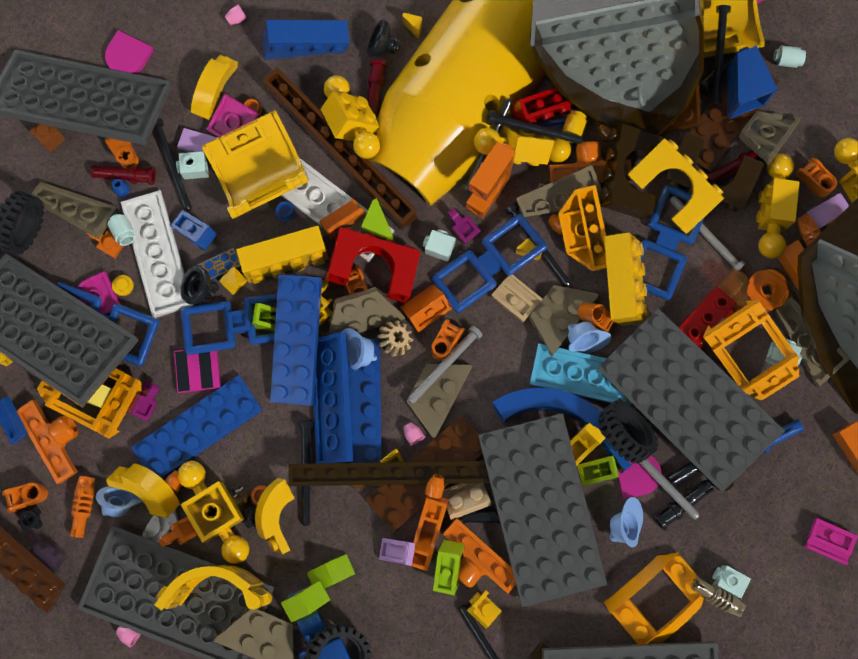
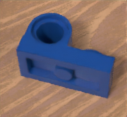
(194, 229)

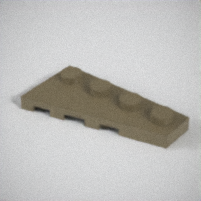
(555, 194)
(76, 209)
(791, 320)

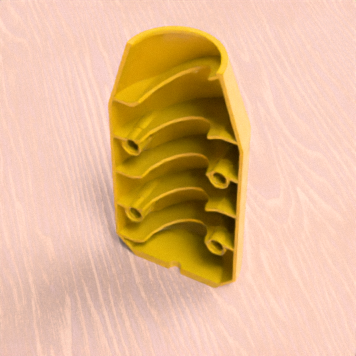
(449, 85)

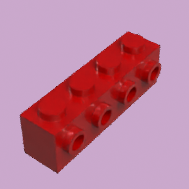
(541, 106)
(707, 313)

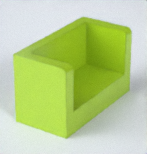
(448, 567)

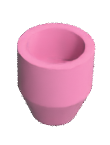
(235, 15)
(413, 433)
(127, 636)

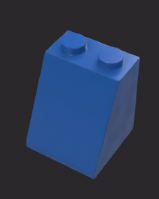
(748, 83)

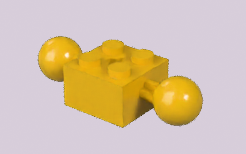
(350, 117)
(529, 146)
(847, 153)
(777, 206)
(192, 476)

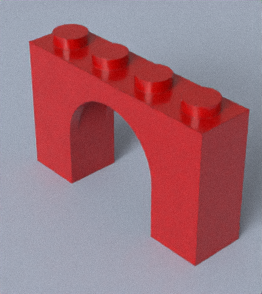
(400, 259)

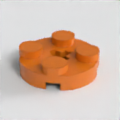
(778, 288)

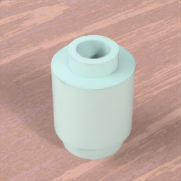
(789, 56)
(121, 229)

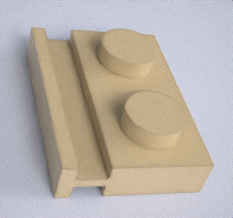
(516, 298)
(466, 499)

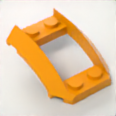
(738, 325)
(112, 410)
(631, 617)

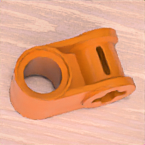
(121, 151)
(817, 176)
(356, 281)
(596, 315)
(448, 337)
(21, 496)

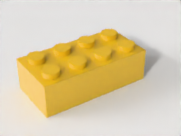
(282, 255)
(626, 279)

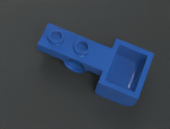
(310, 625)

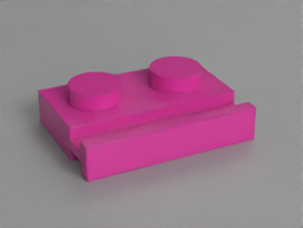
(830, 541)

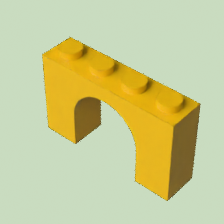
(703, 196)

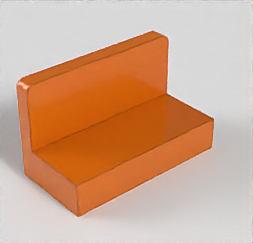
(343, 217)
(426, 307)

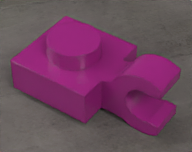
(464, 228)
(143, 405)

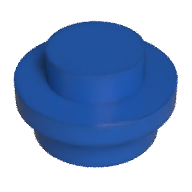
(285, 211)

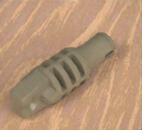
(719, 597)

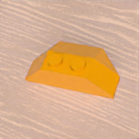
(584, 228)

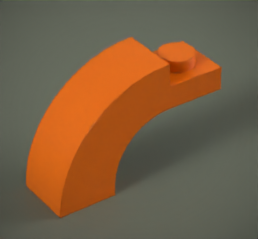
(428, 531)

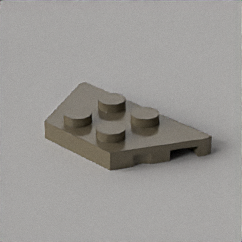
(767, 133)
(363, 311)
(557, 312)
(439, 397)
(259, 636)

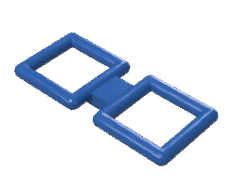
(668, 241)
(489, 262)
(116, 309)
(235, 323)

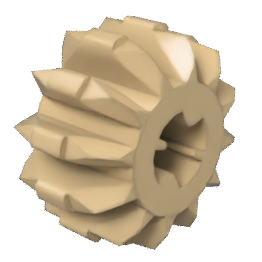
(402, 338)

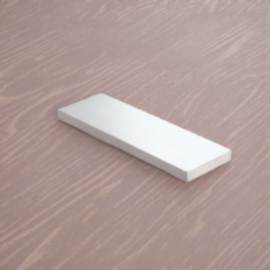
(321, 198)
(156, 252)

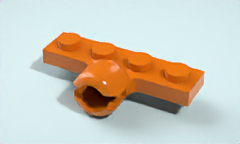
(587, 154)
(50, 439)
(479, 559)

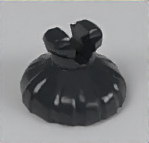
(382, 40)
(197, 285)

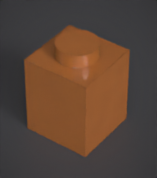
(47, 136)

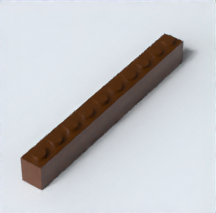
(340, 150)

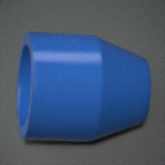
(121, 191)

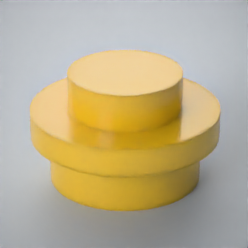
(122, 285)

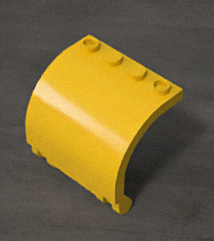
(742, 26)
(255, 163)
(183, 585)

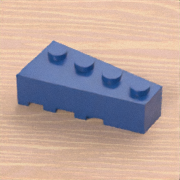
(304, 38)

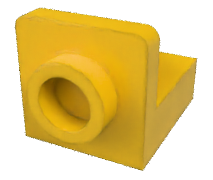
(483, 609)

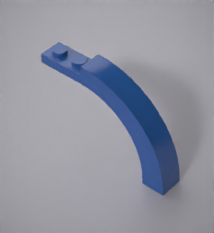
(555, 401)

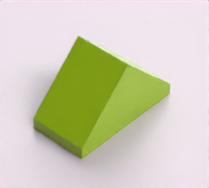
(376, 223)
(264, 317)
(598, 470)
(332, 572)
(305, 601)

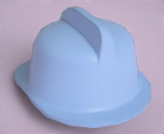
(587, 338)
(359, 349)
(116, 501)
(627, 524)

